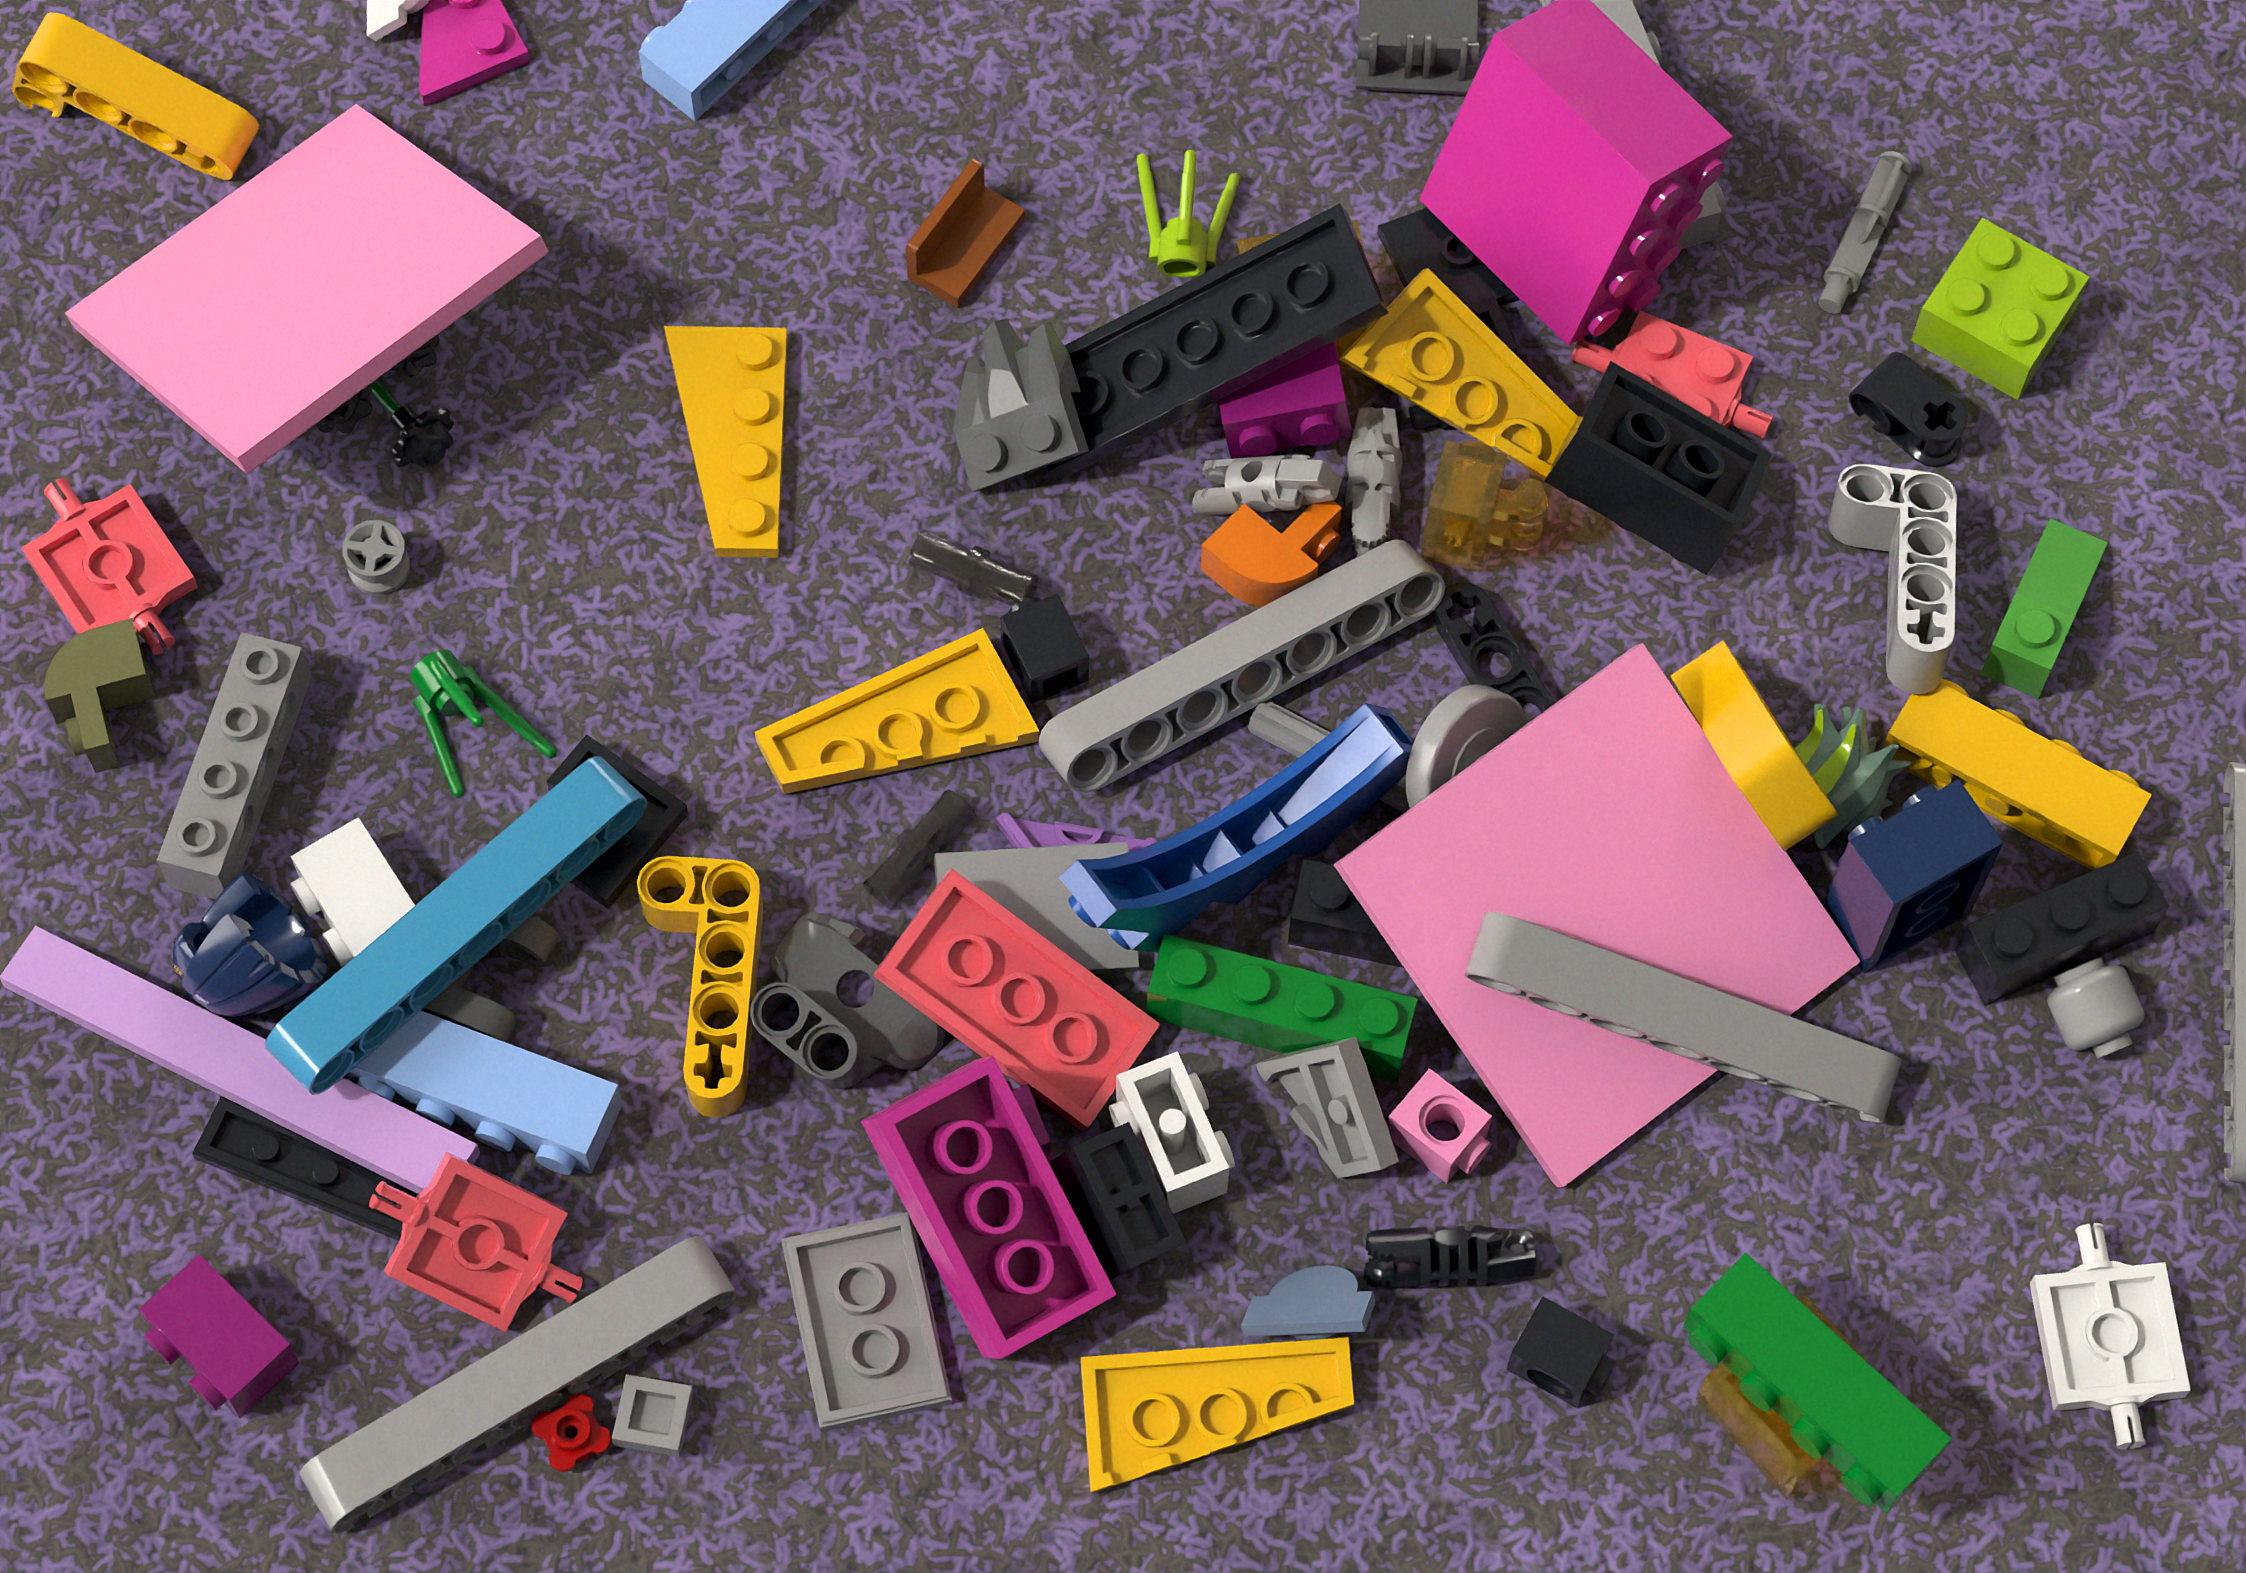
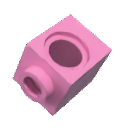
(1433, 1101)

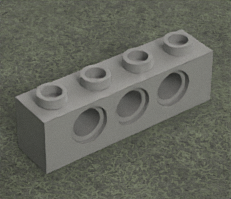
(234, 766)

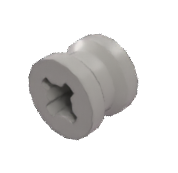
(372, 543)

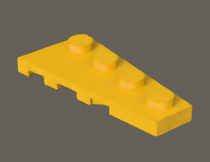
(734, 419)
(912, 716)

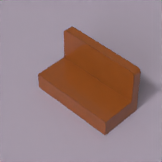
(961, 236)

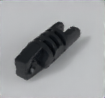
(1448, 1256)

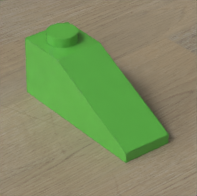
(2043, 608)

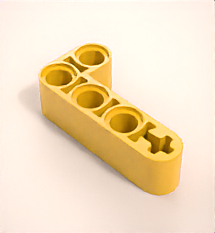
(133, 95)
(1753, 746)
(712, 987)

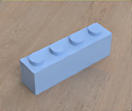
(714, 47)
(494, 1090)

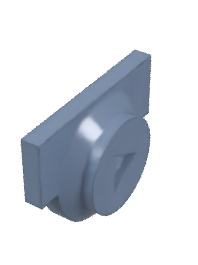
(1310, 1305)

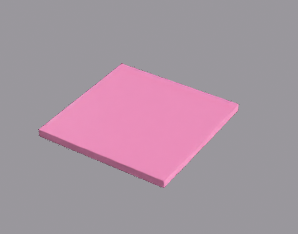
(305, 286)
(1617, 834)

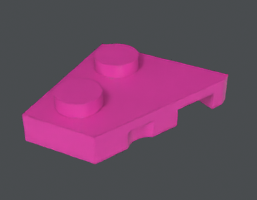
(465, 46)

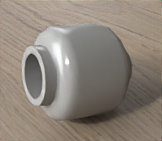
(2095, 1007)

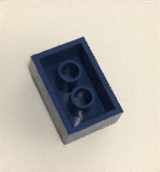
(1911, 873)

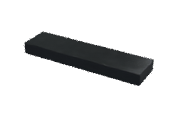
(293, 1166)

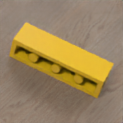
(2018, 774)

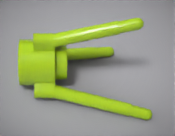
(1183, 246)

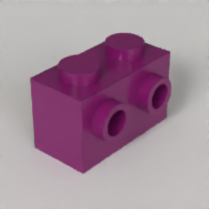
(1288, 407)
(217, 1337)

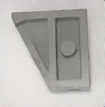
(1335, 1105)

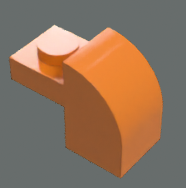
(1260, 562)

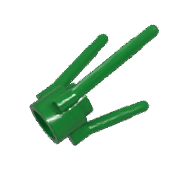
(451, 689)

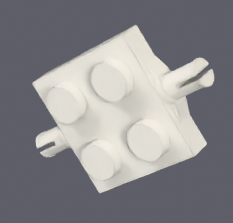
(2109, 1336)

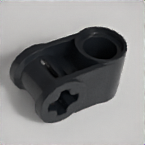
(1912, 409)

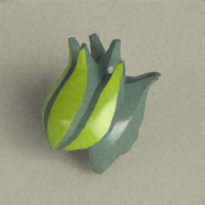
(1848, 769)

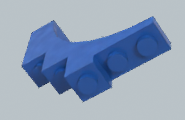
(1236, 849)

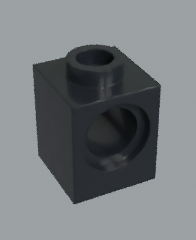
(1044, 647)
(1562, 1353)

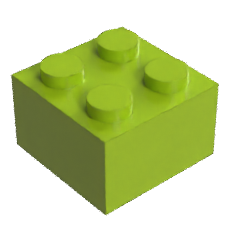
(1999, 308)

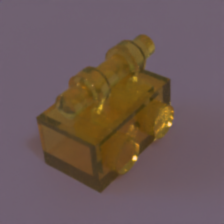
(1474, 510)

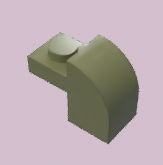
(93, 675)

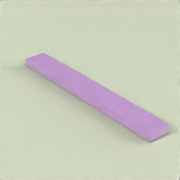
(229, 1061)

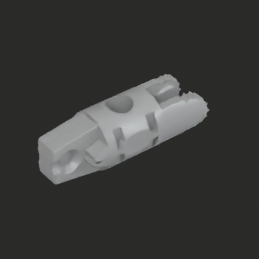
(1373, 478)
(1266, 484)

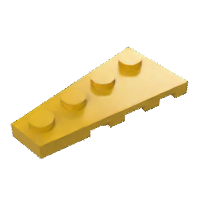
(1463, 374)
(1190, 1403)

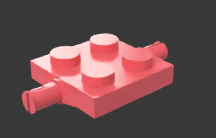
(1684, 366)
(109, 563)
(475, 1242)

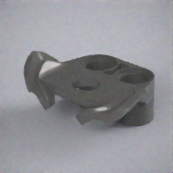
(809, 971)

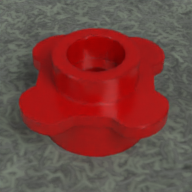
(568, 1451)

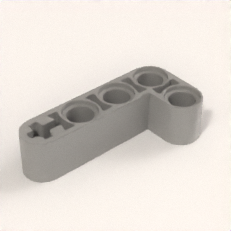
(1916, 522)

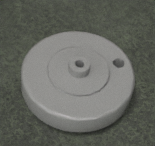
(1458, 735)

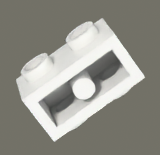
(1173, 1130)

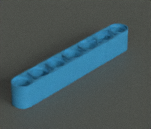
(455, 925)

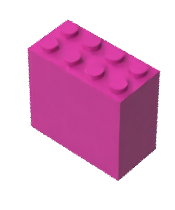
(1575, 167)

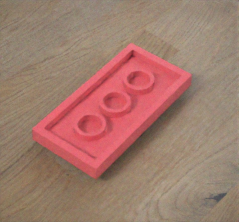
(1016, 999)

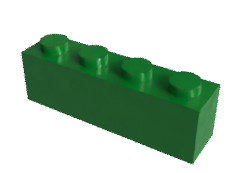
(1276, 1004)
(1814, 1384)

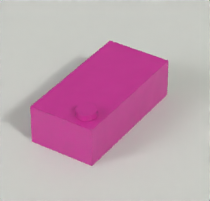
(988, 1208)

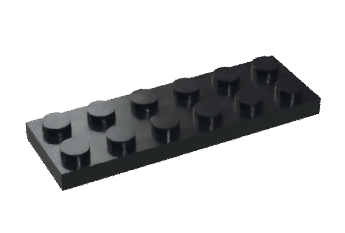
(1220, 333)

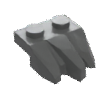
(1017, 407)

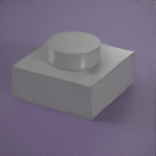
(652, 1415)

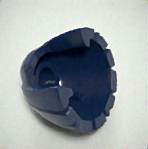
(248, 952)

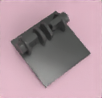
(1417, 45)

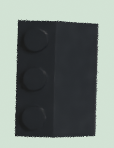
(1659, 468)

